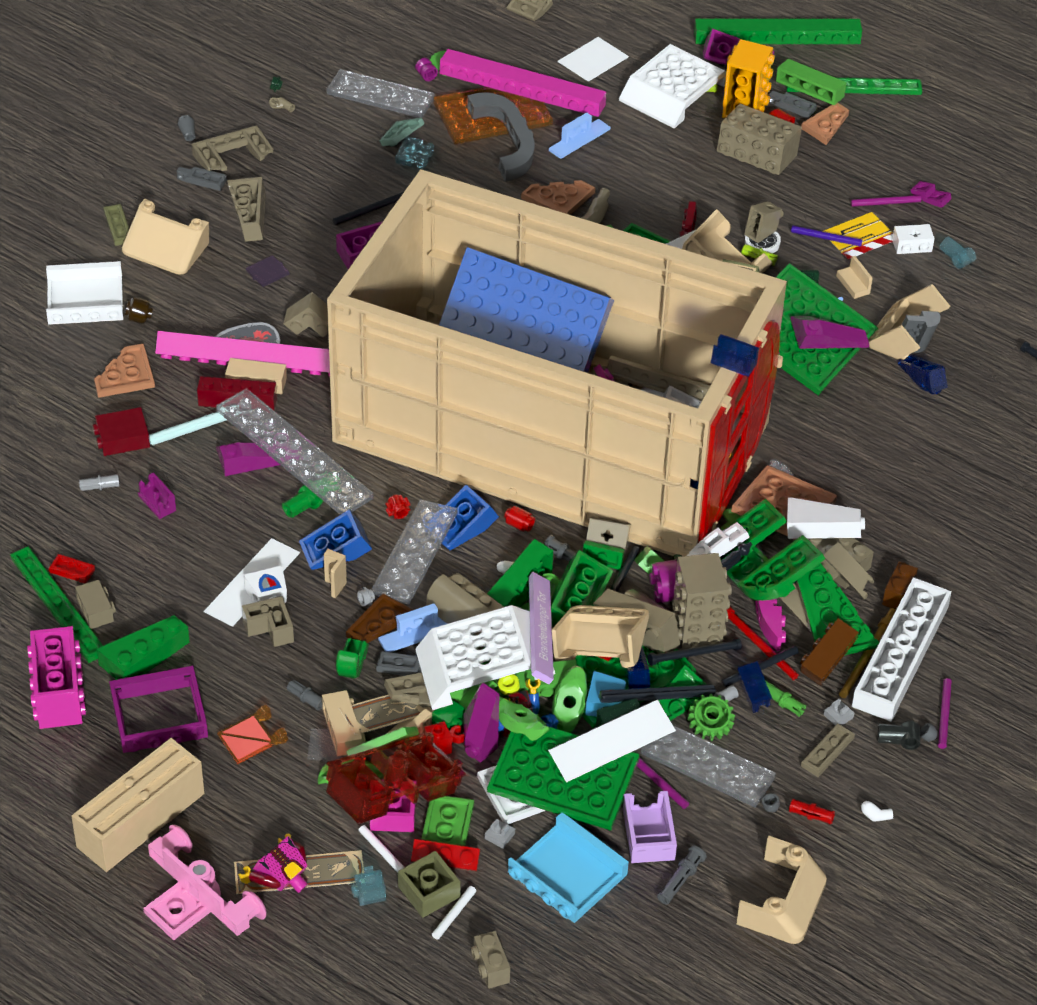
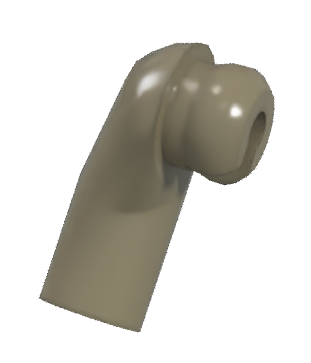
(281, 103)

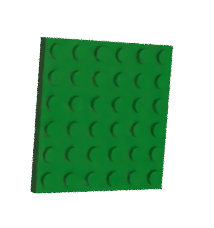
(805, 297)

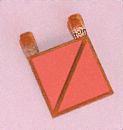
(250, 737)

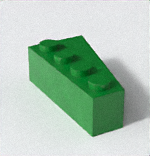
(514, 584)
(143, 649)

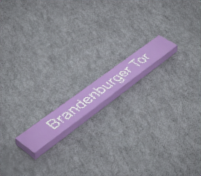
(541, 628)

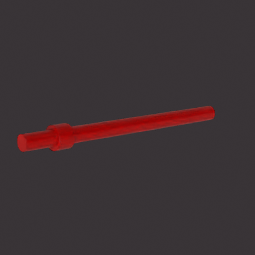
(760, 643)

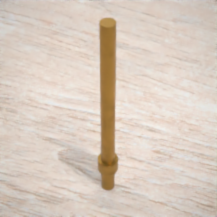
(882, 626)

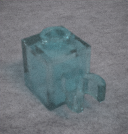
(369, 887)

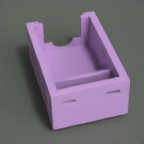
(650, 830)

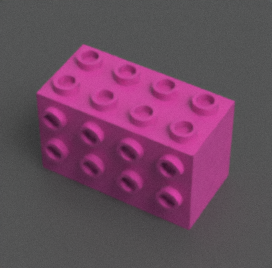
(56, 677)

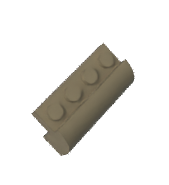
(459, 599)

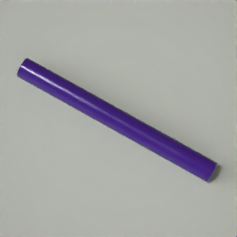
(828, 236)

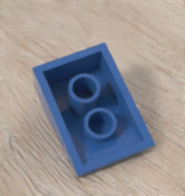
(472, 518)
(340, 535)

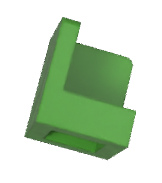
(647, 558)

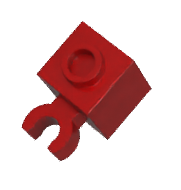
(443, 737)

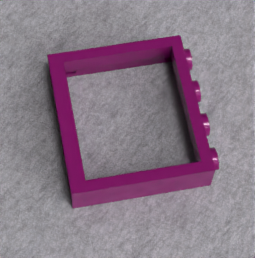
(157, 683)

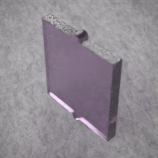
(267, 271)

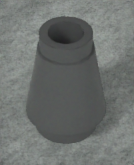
(187, 127)

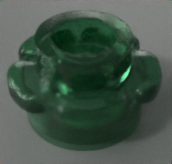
(276, 84)

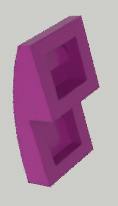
(930, 194)

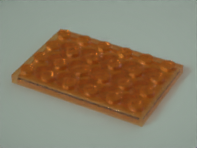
(464, 129)

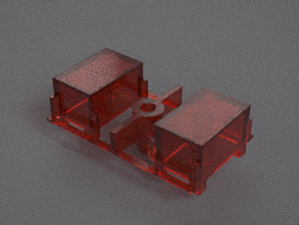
(368, 797)

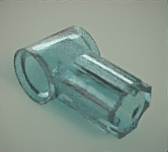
(960, 256)

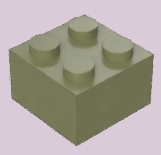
(429, 884)

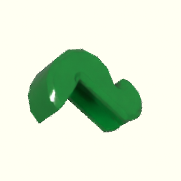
(350, 660)

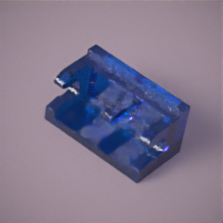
(735, 355)
(754, 686)

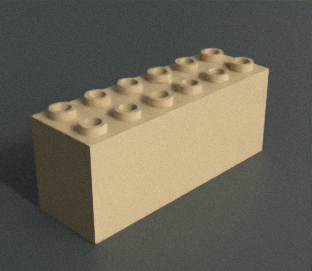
(138, 804)

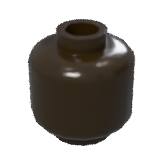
(138, 310)

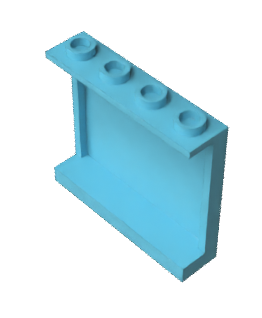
(569, 868)

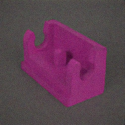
(157, 496)

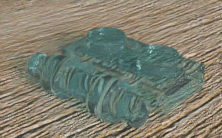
(409, 153)

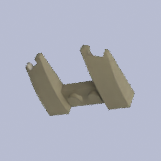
(207, 150)
(837, 563)

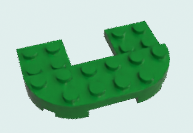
(774, 577)

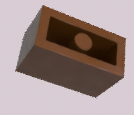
(898, 584)

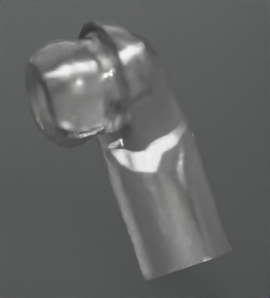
(780, 466)

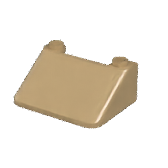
(165, 241)
(710, 242)
(600, 633)

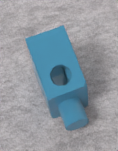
(601, 682)

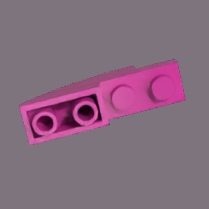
(771, 622)

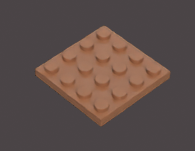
(777, 488)

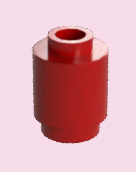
(519, 518)

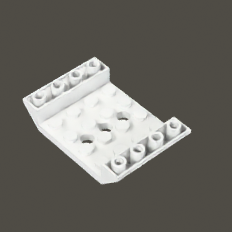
(660, 90)
(451, 655)

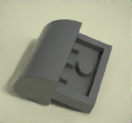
(922, 327)

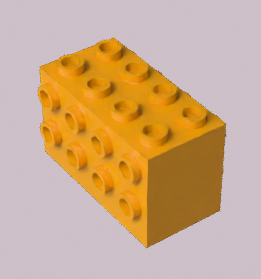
(748, 77)

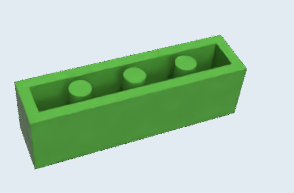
(811, 81)
(544, 689)

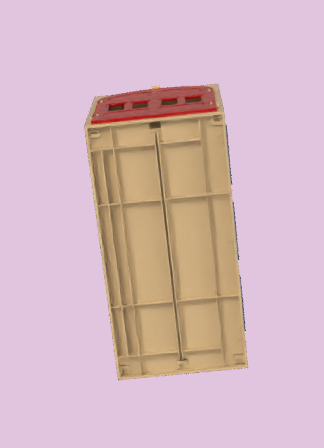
(534, 425)

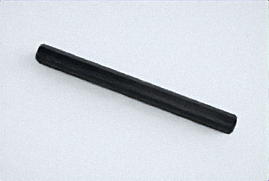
(656, 693)

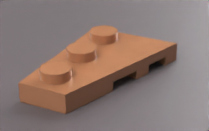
(826, 123)

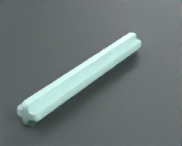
(185, 428)

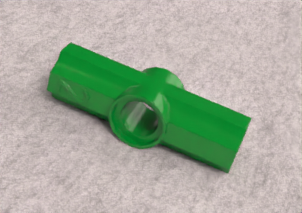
(300, 502)

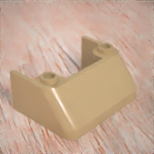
(891, 336)
(789, 917)

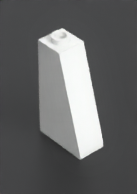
(822, 520)

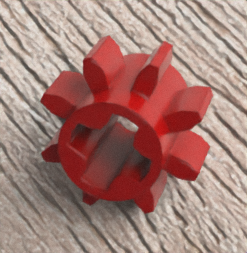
(398, 506)

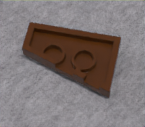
(377, 619)

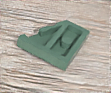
(400, 130)

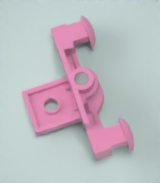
(195, 892)

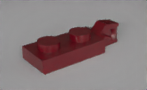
(690, 215)

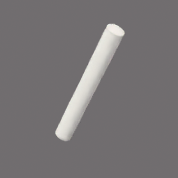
(378, 845)
(453, 913)

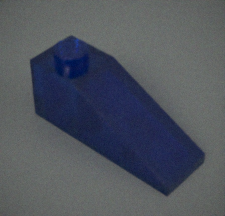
(926, 374)
(638, 675)

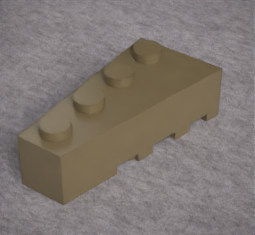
(249, 203)
(661, 629)

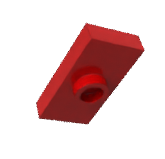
(72, 568)

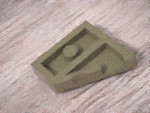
(408, 689)

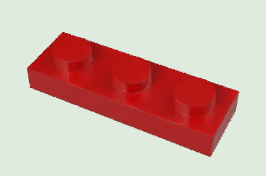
(453, 855)

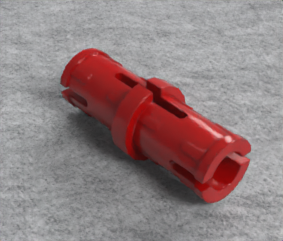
(812, 811)

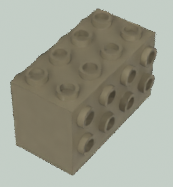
(759, 139)
(701, 600)

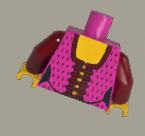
(279, 867)

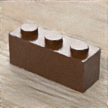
(828, 651)

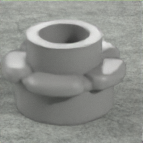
(365, 596)

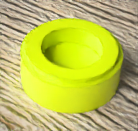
(509, 684)

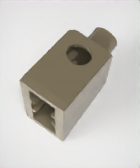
(762, 221)

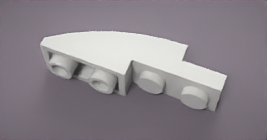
(720, 541)

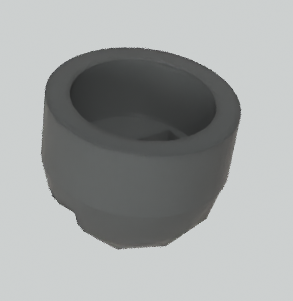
(928, 732)
(767, 802)

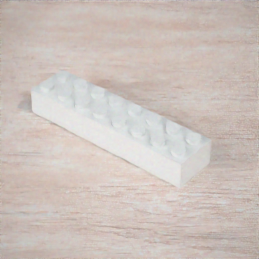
(901, 649)

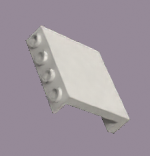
(84, 292)

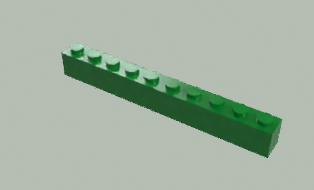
(783, 30)

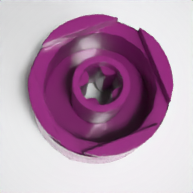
(664, 580)

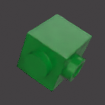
(451, 714)

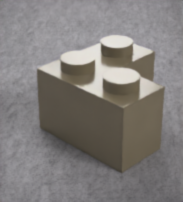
(306, 313)
(269, 617)

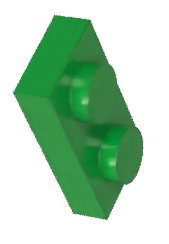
(607, 555)

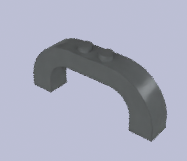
(497, 106)

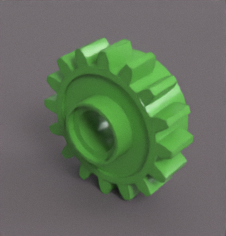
(711, 727)

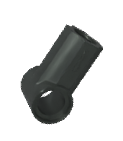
(906, 734)

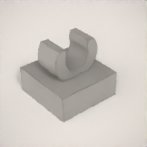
(838, 713)
(499, 833)

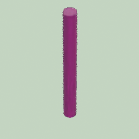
(886, 200)
(944, 717)
(657, 779)

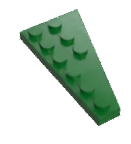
(826, 603)

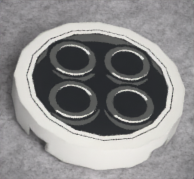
(769, 244)

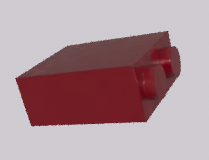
(121, 431)

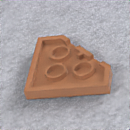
(559, 196)
(126, 373)

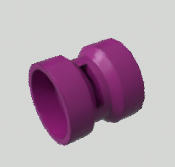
(426, 69)

